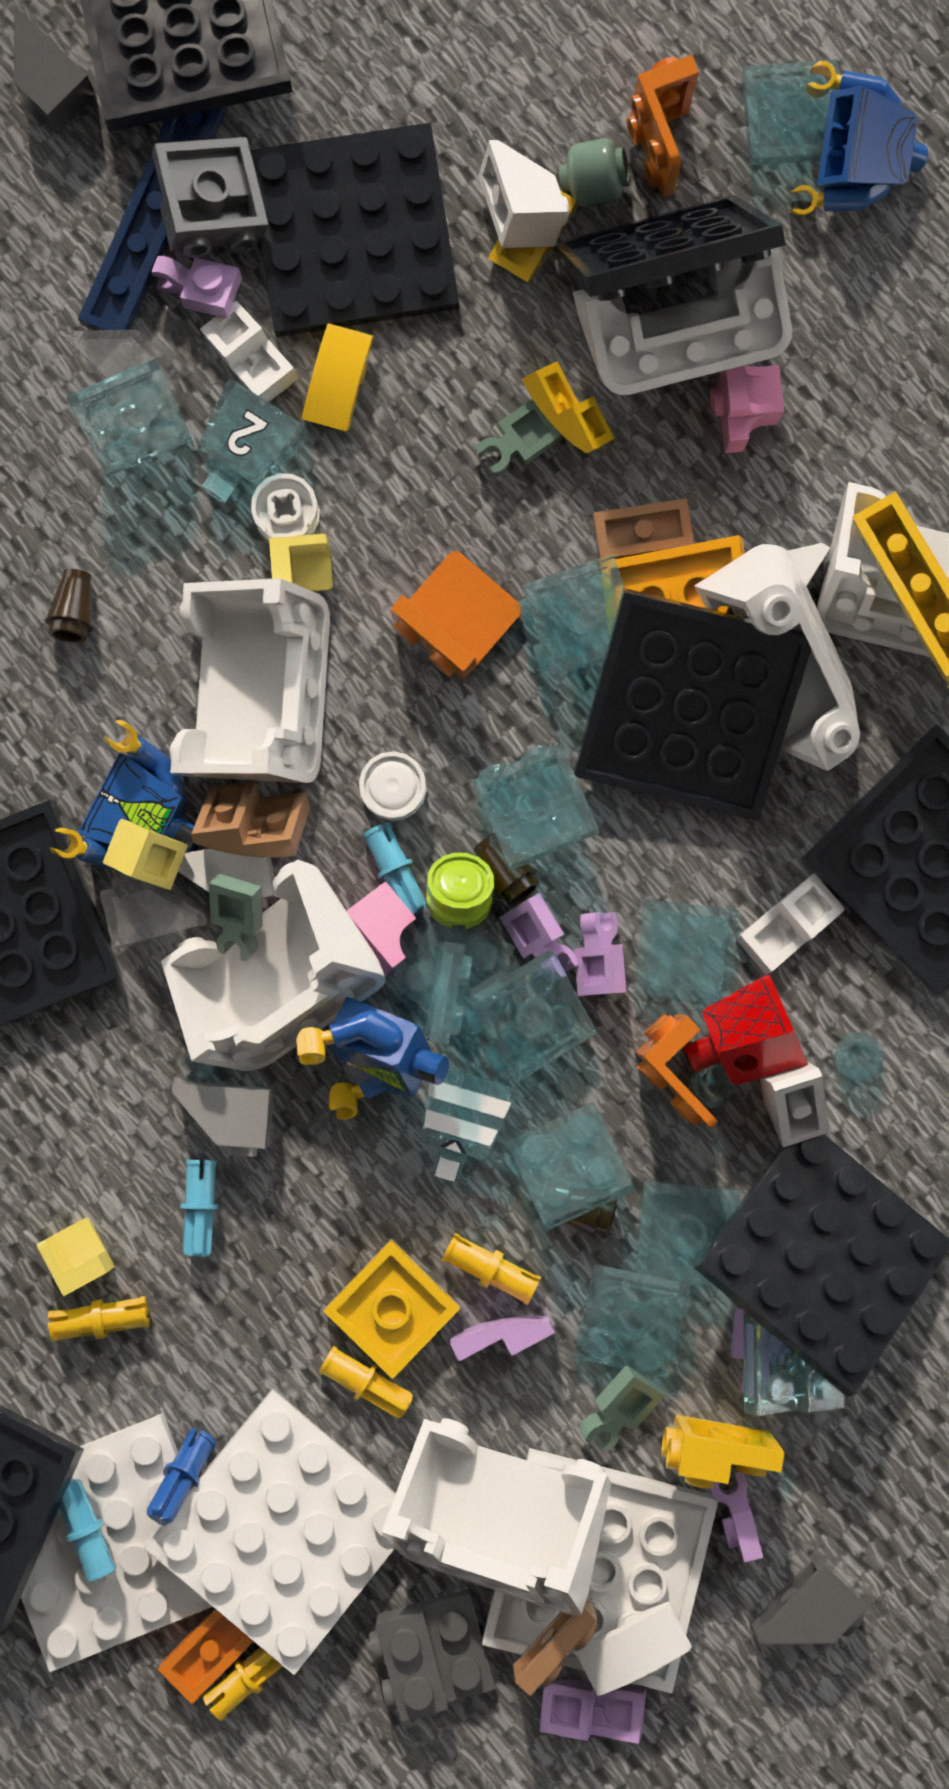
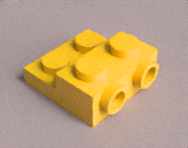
(707, 1449)

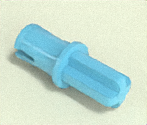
(394, 866)
(199, 1208)
(86, 1532)

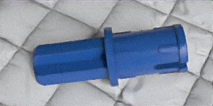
(180, 1476)

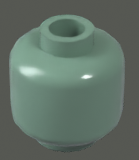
(595, 172)

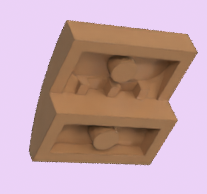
(246, 825)

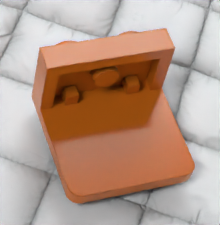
(659, 97)
(456, 615)
(666, 1038)

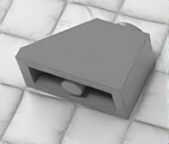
(230, 1114)

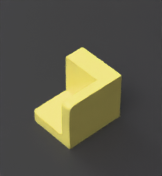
(302, 561)
(145, 854)
(75, 1256)

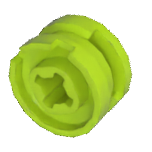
(459, 890)

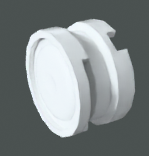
(285, 507)
(392, 786)

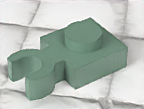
(524, 434)
(238, 909)
(621, 1404)

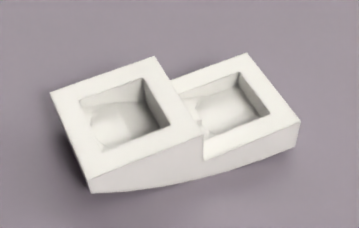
(249, 353)
(790, 924)
(634, 1650)

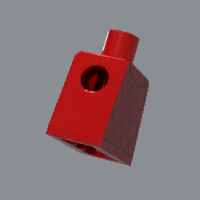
(748, 1035)

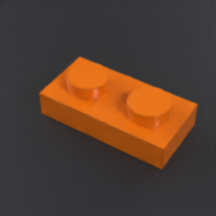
(204, 1655)

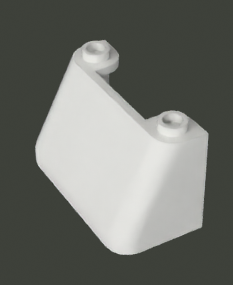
(692, 339)
(853, 590)
(775, 598)
(256, 681)
(295, 980)
(499, 1518)

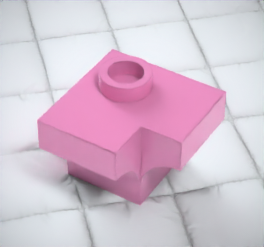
(746, 400)
(381, 921)

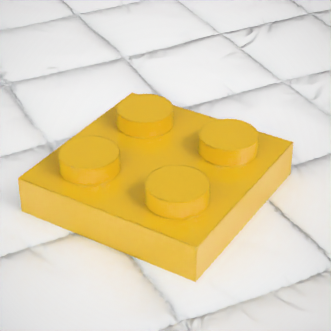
(391, 1309)

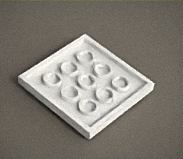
(279, 1531)
(645, 1557)
(141, 1594)

